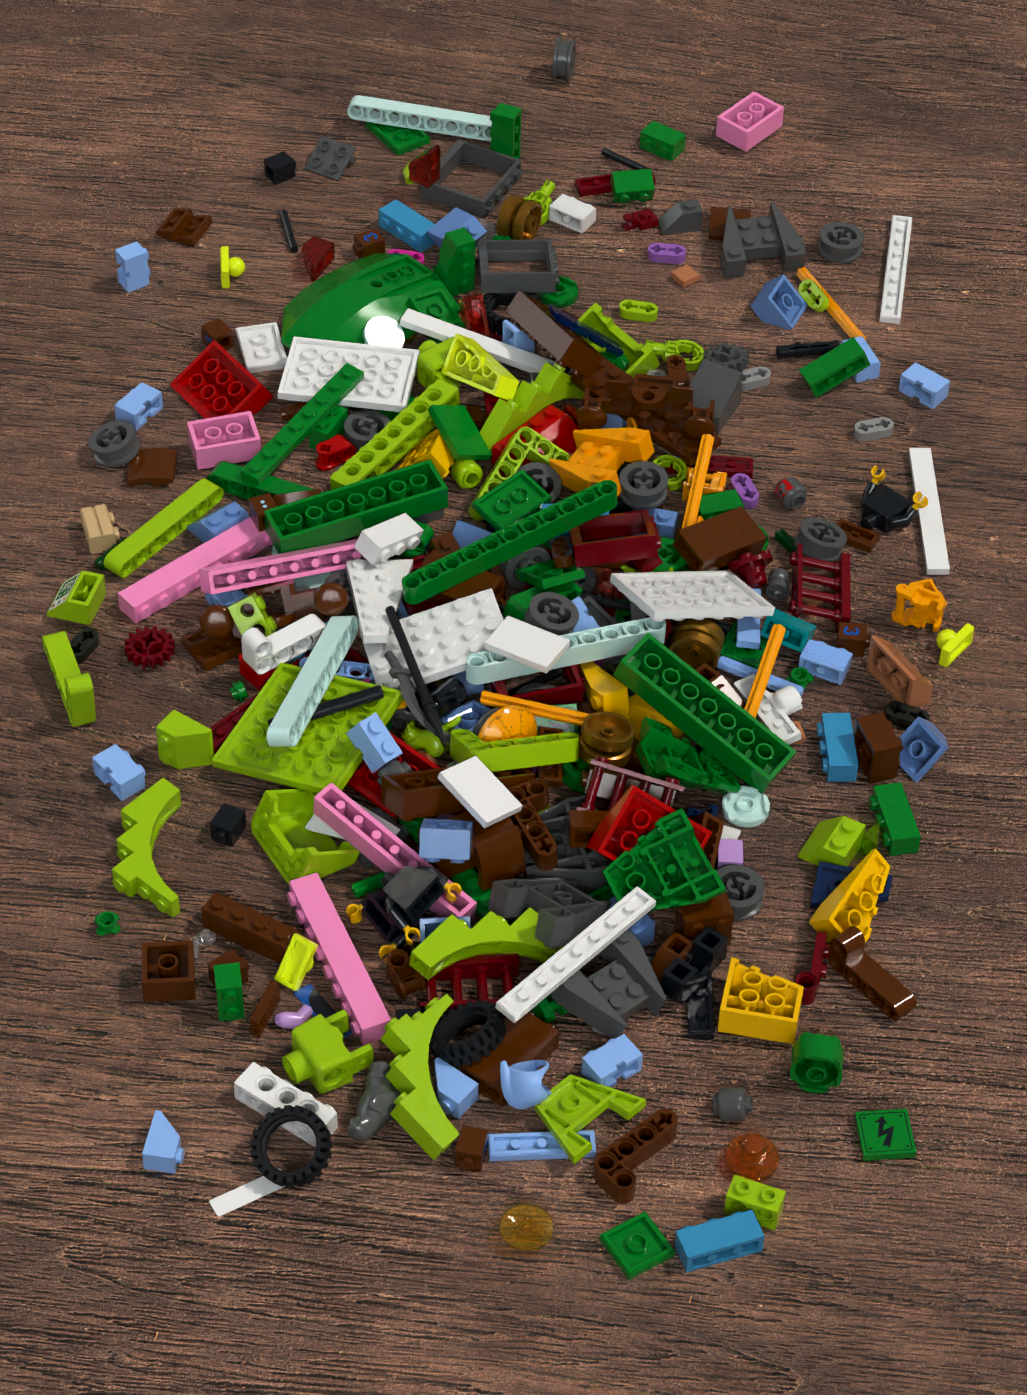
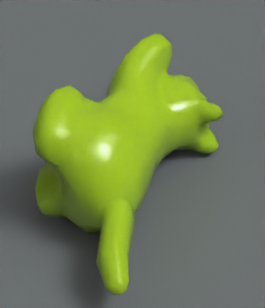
(426, 740)

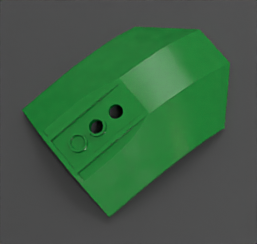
(346, 298)

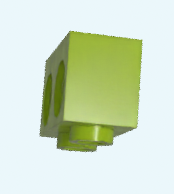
(246, 621)
(764, 1200)

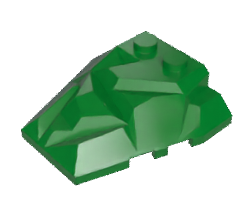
(670, 757)
(666, 866)

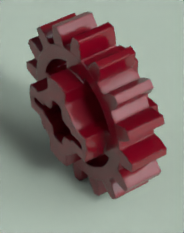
(149, 647)

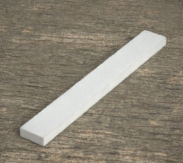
(895, 270)
(500, 351)
(929, 517)
(575, 954)

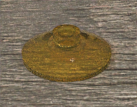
(526, 1218)

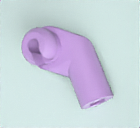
(293, 1019)

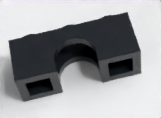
(684, 977)

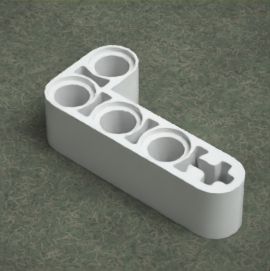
(287, 643)

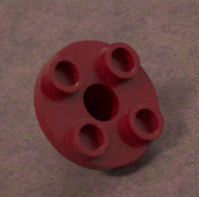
(752, 568)

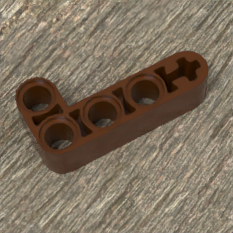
(535, 835)
(867, 976)
(659, 1131)

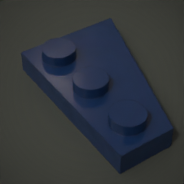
(830, 876)

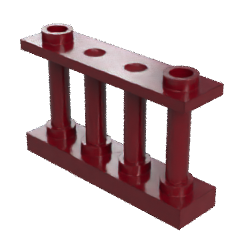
(840, 583)
(603, 763)
(477, 968)

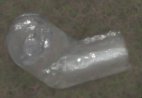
(202, 937)

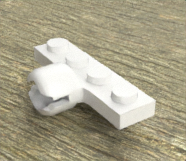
(775, 708)

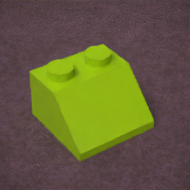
(184, 742)
(834, 842)

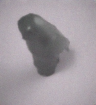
(375, 1103)

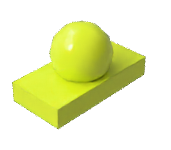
(230, 267)
(953, 643)
(296, 962)

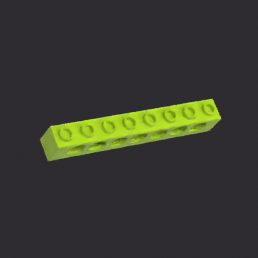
(397, 437)

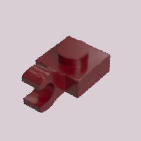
(642, 219)

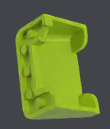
(640, 356)
(292, 848)

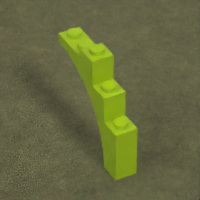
(549, 386)
(142, 822)
(491, 935)
(409, 1072)

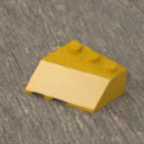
(432, 448)
(759, 1005)

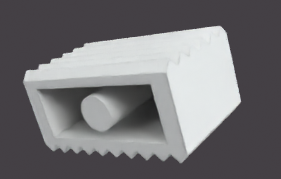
(572, 213)

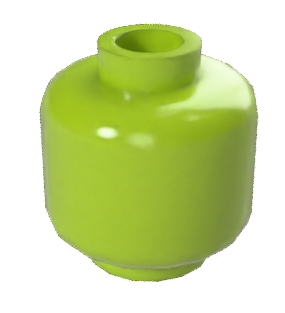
(466, 473)

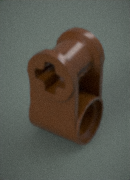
(677, 368)
(402, 975)

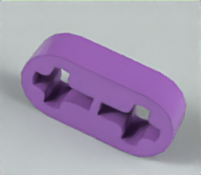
(666, 253)
(749, 489)

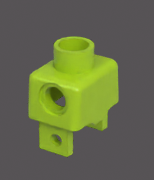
(431, 361)
(321, 1054)

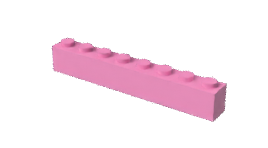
(277, 567)
(182, 574)
(380, 844)
(339, 958)

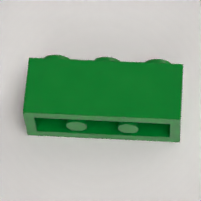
(506, 130)
(834, 367)
(895, 818)

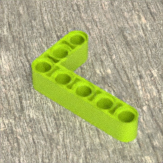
(520, 450)
(74, 687)
(515, 752)

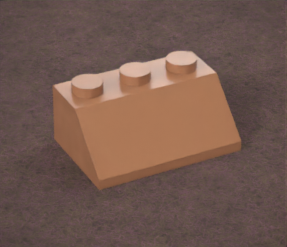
(897, 673)

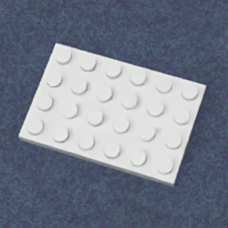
(386, 371)
(691, 595)
(439, 638)

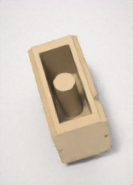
(99, 528)

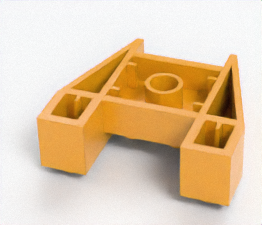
(601, 455)

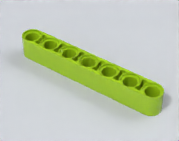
(163, 528)

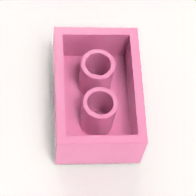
(749, 121)
(223, 438)

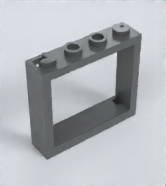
(482, 157)
(517, 251)

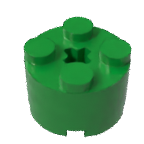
(817, 1062)

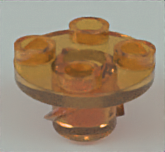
(752, 1157)

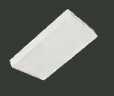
(261, 347)
(527, 644)
(480, 792)

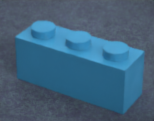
(406, 225)
(838, 747)
(719, 1240)

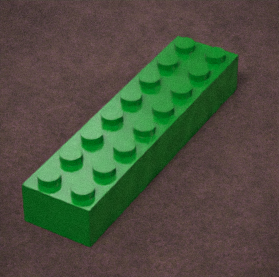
(355, 507)
(704, 713)

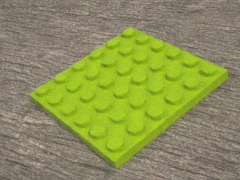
(324, 749)

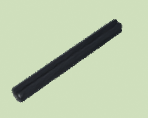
(346, 702)

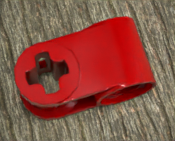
(333, 452)

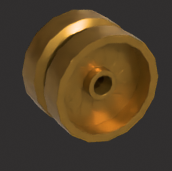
(519, 218)
(698, 642)
(606, 736)

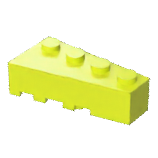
(477, 368)

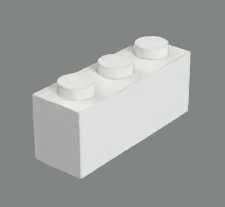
(389, 538)

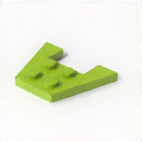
(576, 1104)

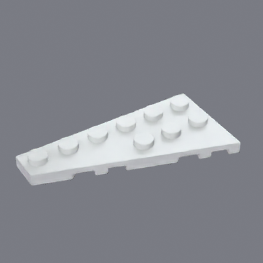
(374, 590)

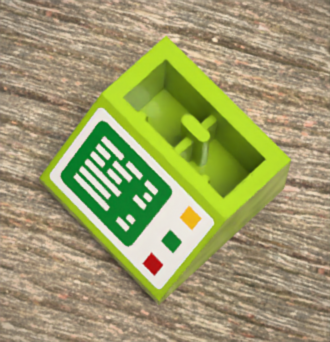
(79, 598)

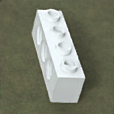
(265, 1091)

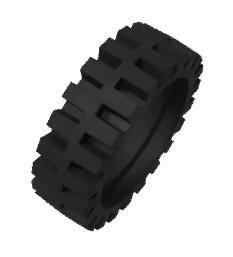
(493, 300)
(474, 1046)
(270, 1124)

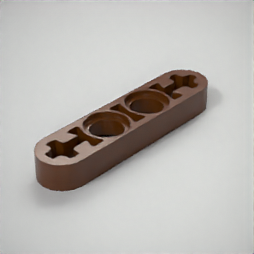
(561, 552)

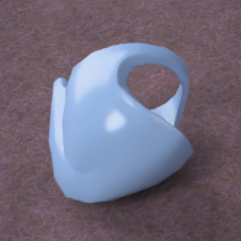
(523, 1083)

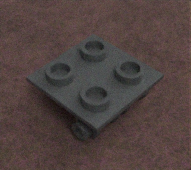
(330, 158)

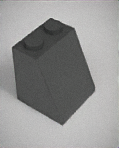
(717, 384)

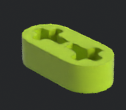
(811, 298)
(638, 310)

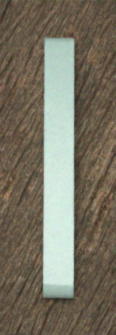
(423, 122)
(584, 647)
(312, 682)

